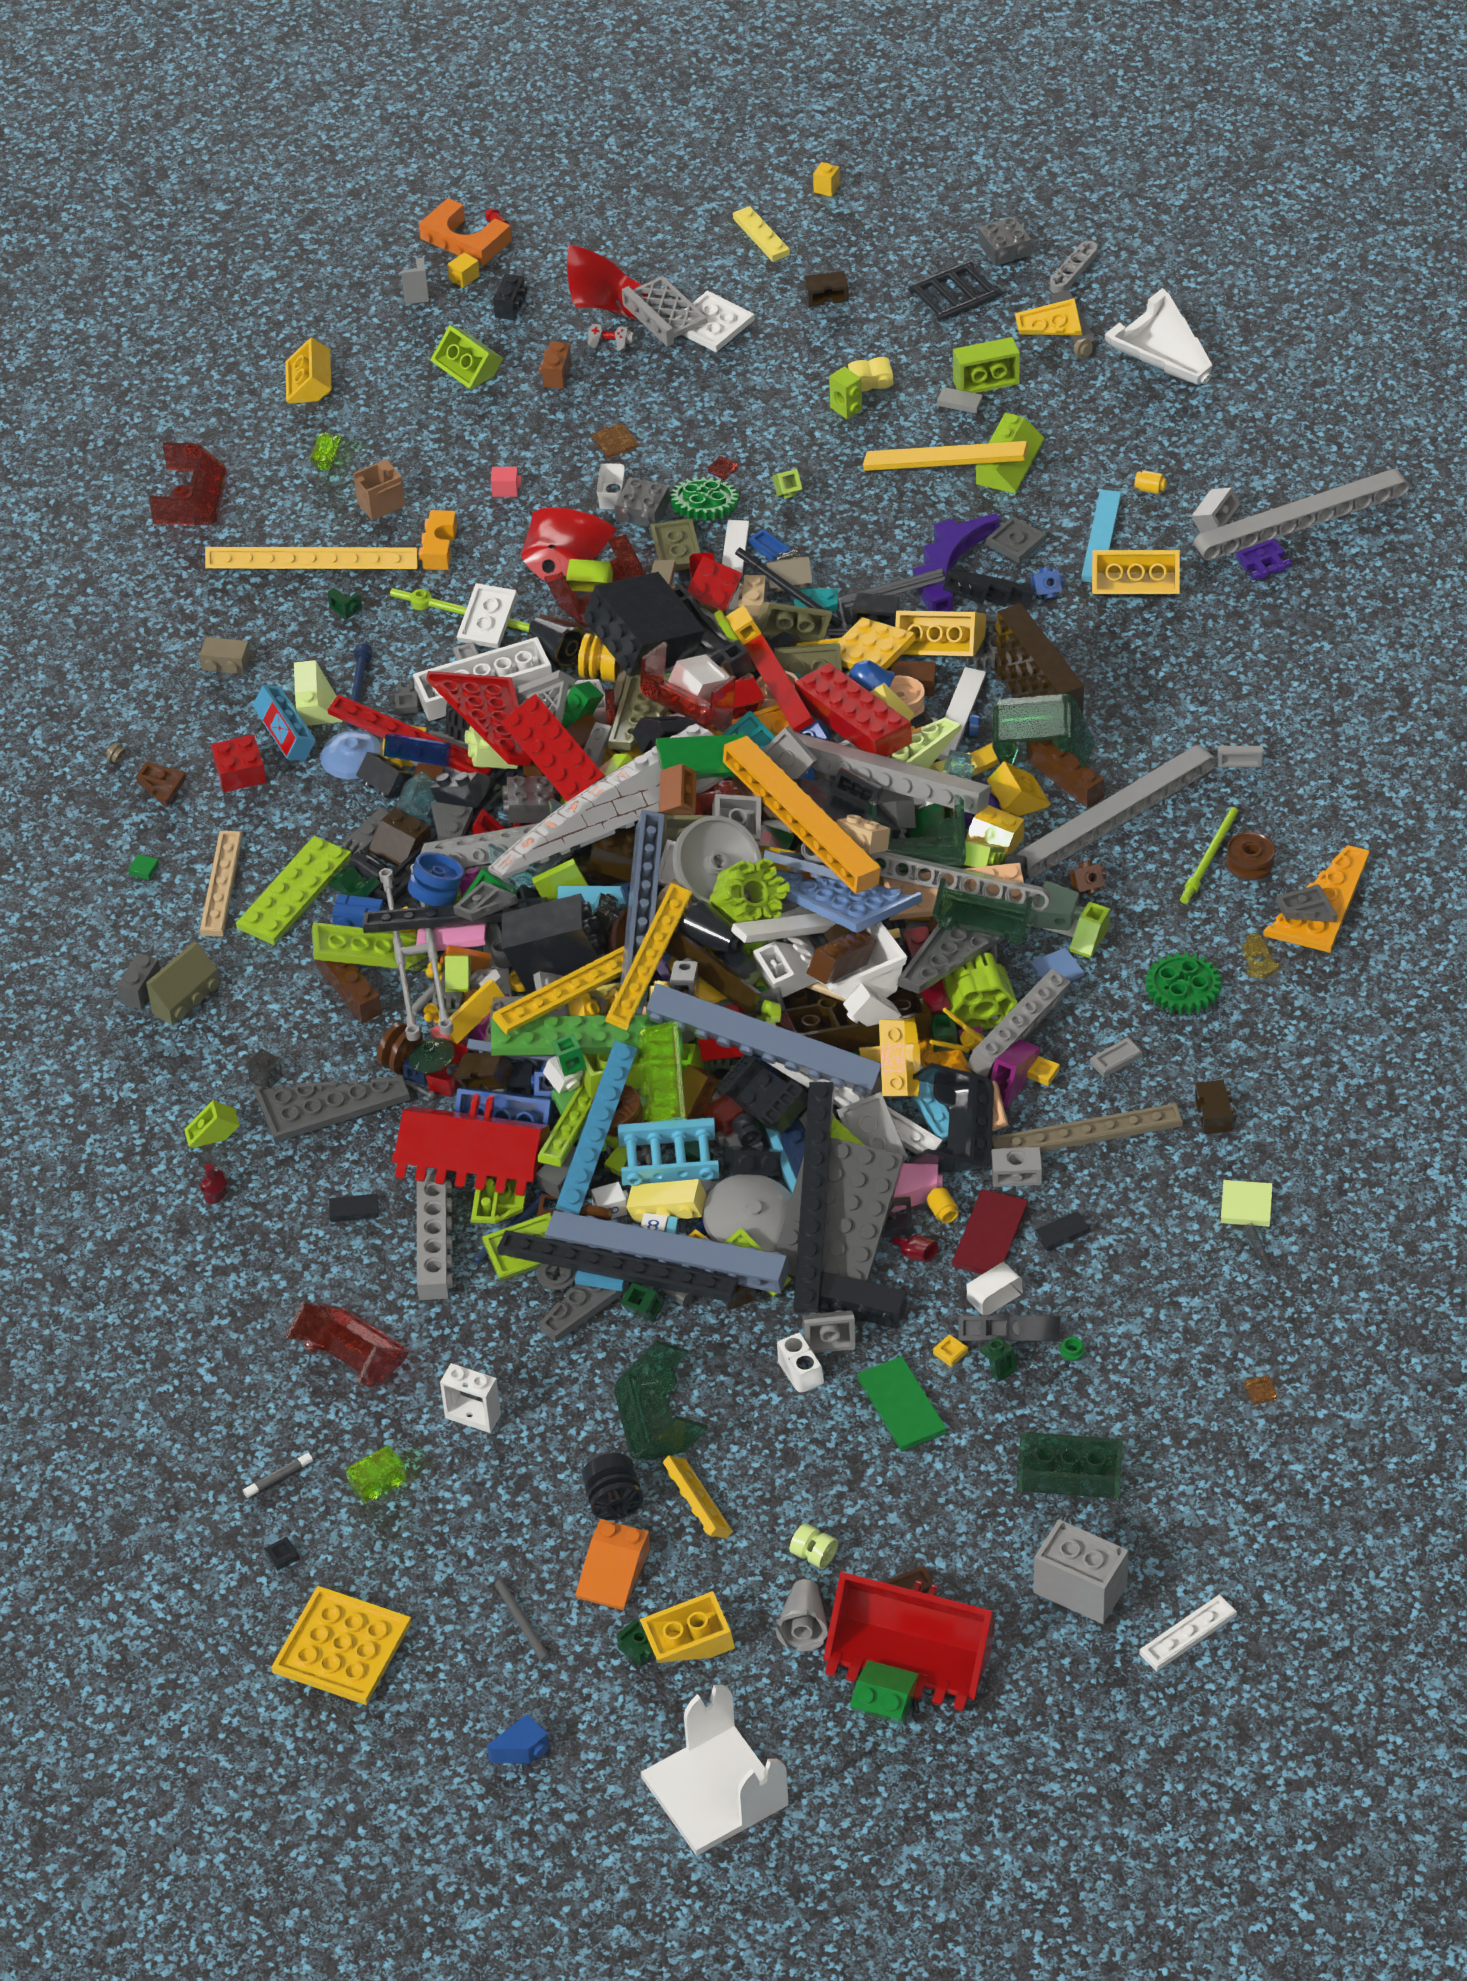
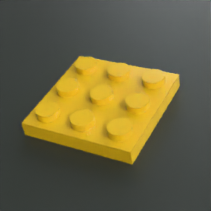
(874, 642)

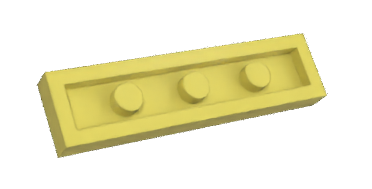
(761, 234)

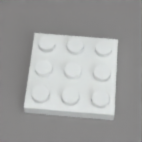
(723, 323)

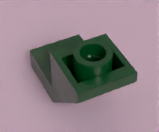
(351, 883)

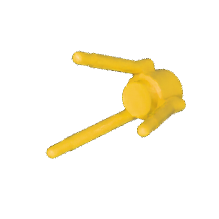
(969, 1038)

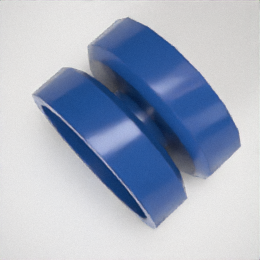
(435, 879)

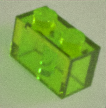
(376, 1474)

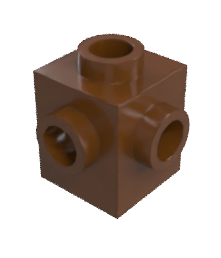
(1087, 877)

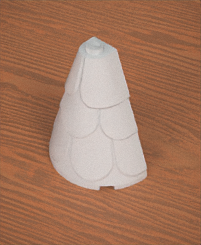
(1163, 341)

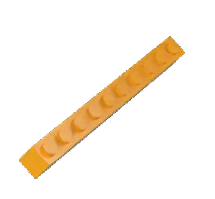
(801, 814)

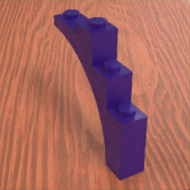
(950, 543)

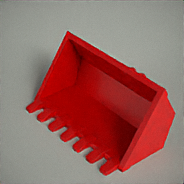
(470, 1146)
(912, 1632)

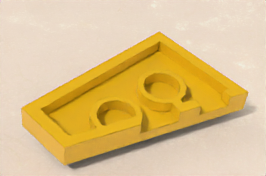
(1051, 319)

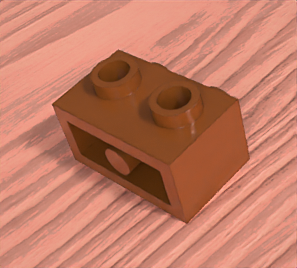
(556, 364)
(677, 791)

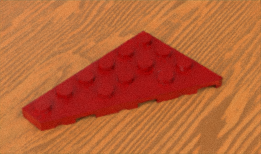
(483, 704)

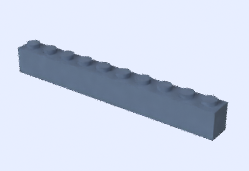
(642, 887)
(763, 1039)
(751, 1266)

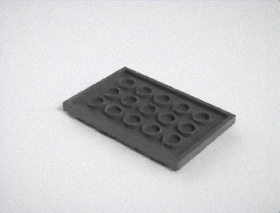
(857, 1209)

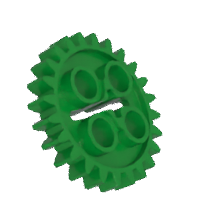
(704, 499)
(1183, 983)

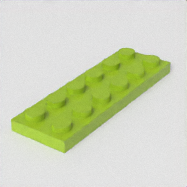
(293, 890)
(354, 946)

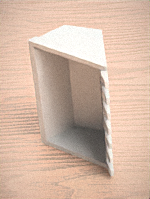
(879, 974)

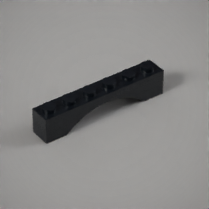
(725, 651)

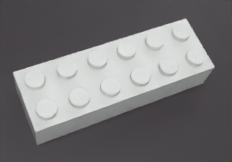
(521, 661)

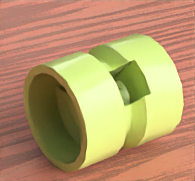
(812, 1545)

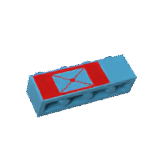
(284, 723)

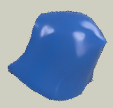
(870, 674)

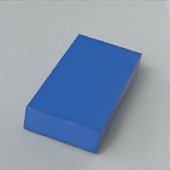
(767, 544)

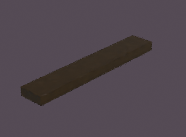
(715, 972)

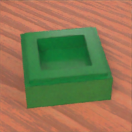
(143, 867)

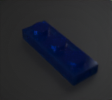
(417, 749)

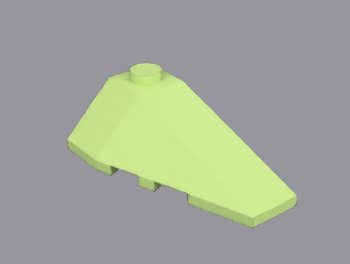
(313, 694)
(928, 743)

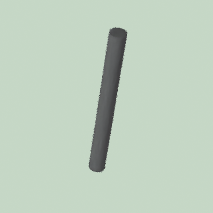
(522, 1621)

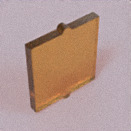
(614, 440)

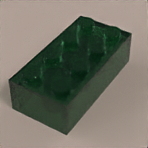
(1069, 1465)

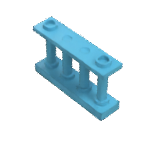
(668, 1132)

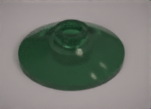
(431, 1055)

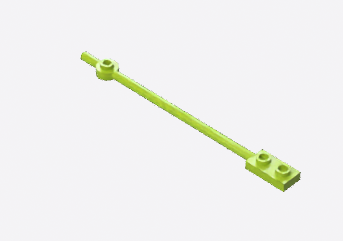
(422, 600)

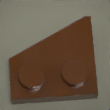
(160, 781)

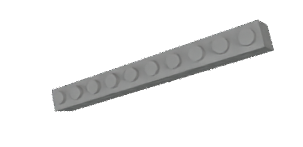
(898, 775)

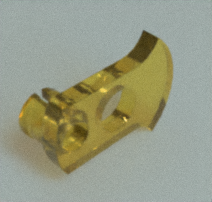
(1257, 946)

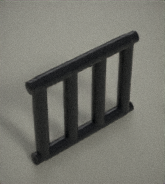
(958, 307)

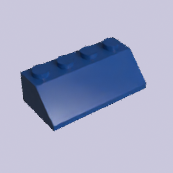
(509, 1105)

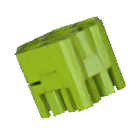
(763, 888)
(980, 992)

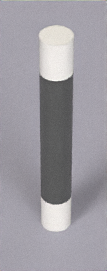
(277, 1475)

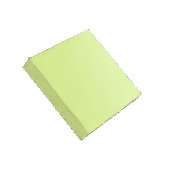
(1246, 1203)

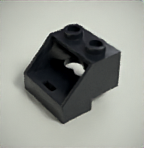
(651, 728)

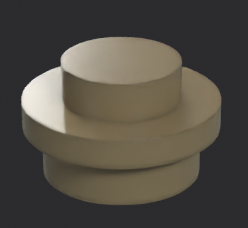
(1083, 348)
(115, 753)

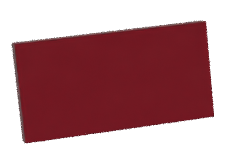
(989, 1232)

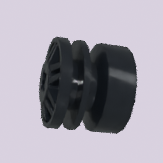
(612, 1486)

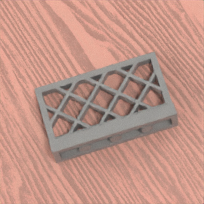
(651, 316)
(547, 688)

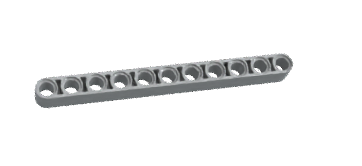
(1301, 514)
(1117, 810)
(960, 875)

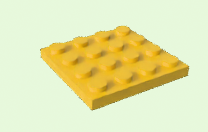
(341, 1645)

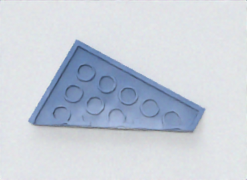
(844, 907)

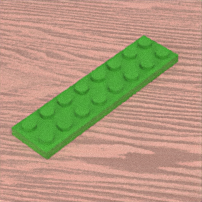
(591, 1032)

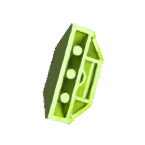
(494, 1206)

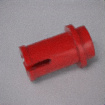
(492, 214)

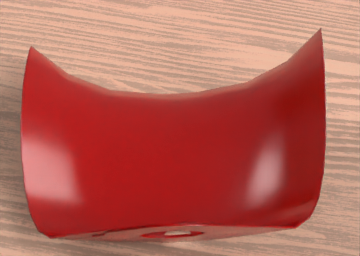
(597, 281)
(571, 531)

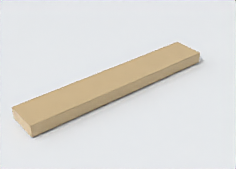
(221, 883)

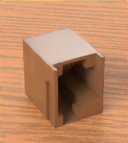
(379, 489)

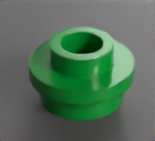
(1072, 1343)

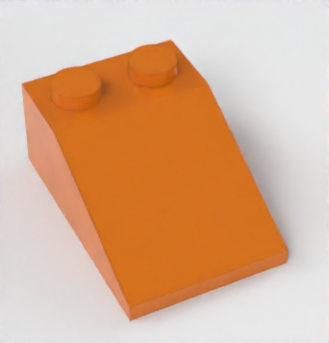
(613, 1564)

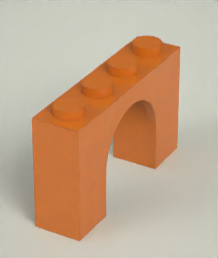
(482, 245)

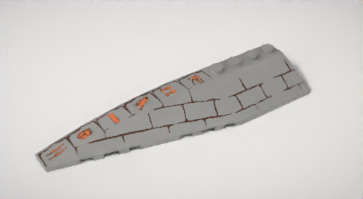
(595, 812)

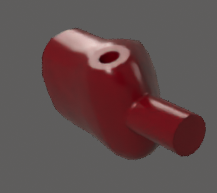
(213, 1185)
(917, 1247)

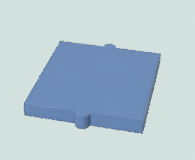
(1061, 962)

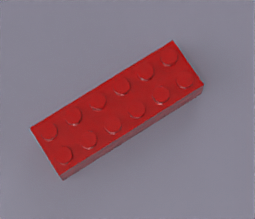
(853, 711)
(552, 748)

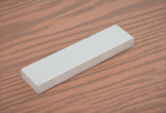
(1188, 1632)

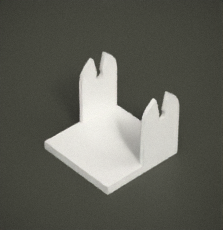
(716, 1780)

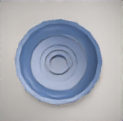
(346, 751)

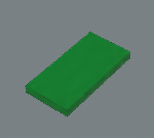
(699, 753)
(901, 1403)

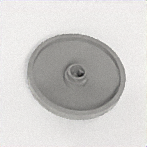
(707, 849)
(749, 1203)

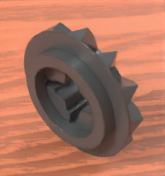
(547, 1272)

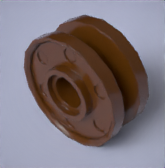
(1250, 855)
(395, 1048)
(628, 1110)

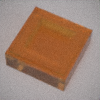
(1260, 1390)

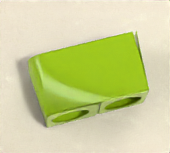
(586, 574)

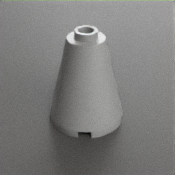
(803, 1618)

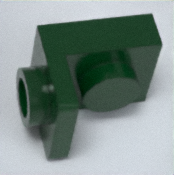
(343, 605)
(1000, 1357)

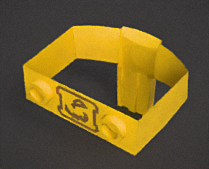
(898, 1057)

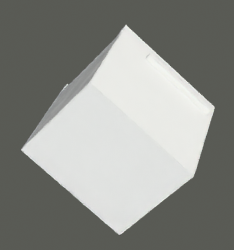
(698, 675)

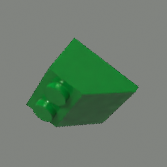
(884, 1692)

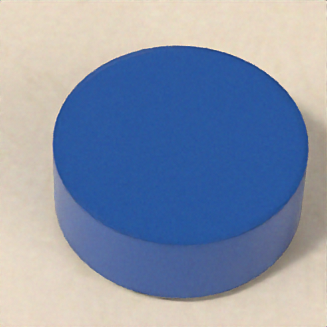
(973, 725)

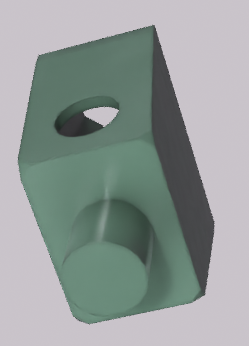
(1061, 909)

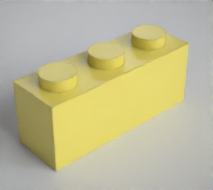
(674, 1199)

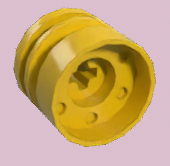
(596, 659)

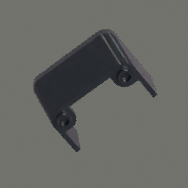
(970, 1118)

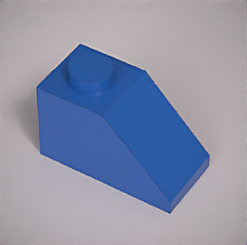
(519, 1743)

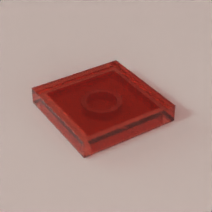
(610, 706)

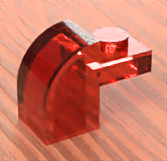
(723, 1111)

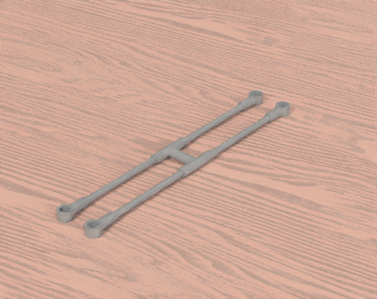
(412, 1030)

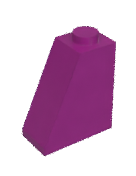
(1011, 1069)

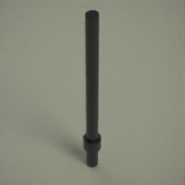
(755, 564)

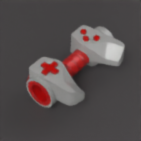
(622, 336)

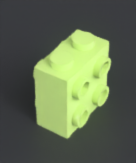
(482, 753)

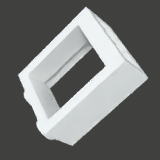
(458, 1407)

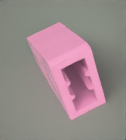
(917, 1182)

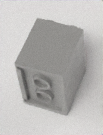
(1080, 1571)

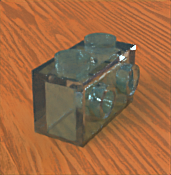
(959, 764)
(416, 796)

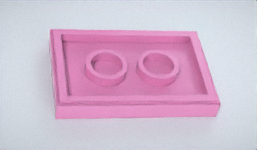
(459, 936)

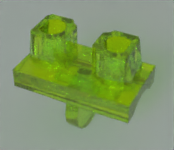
(325, 450)

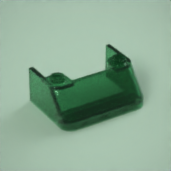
(1040, 719)
(944, 849)
(983, 914)
(645, 1409)

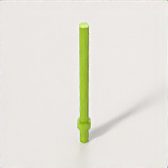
(1193, 883)

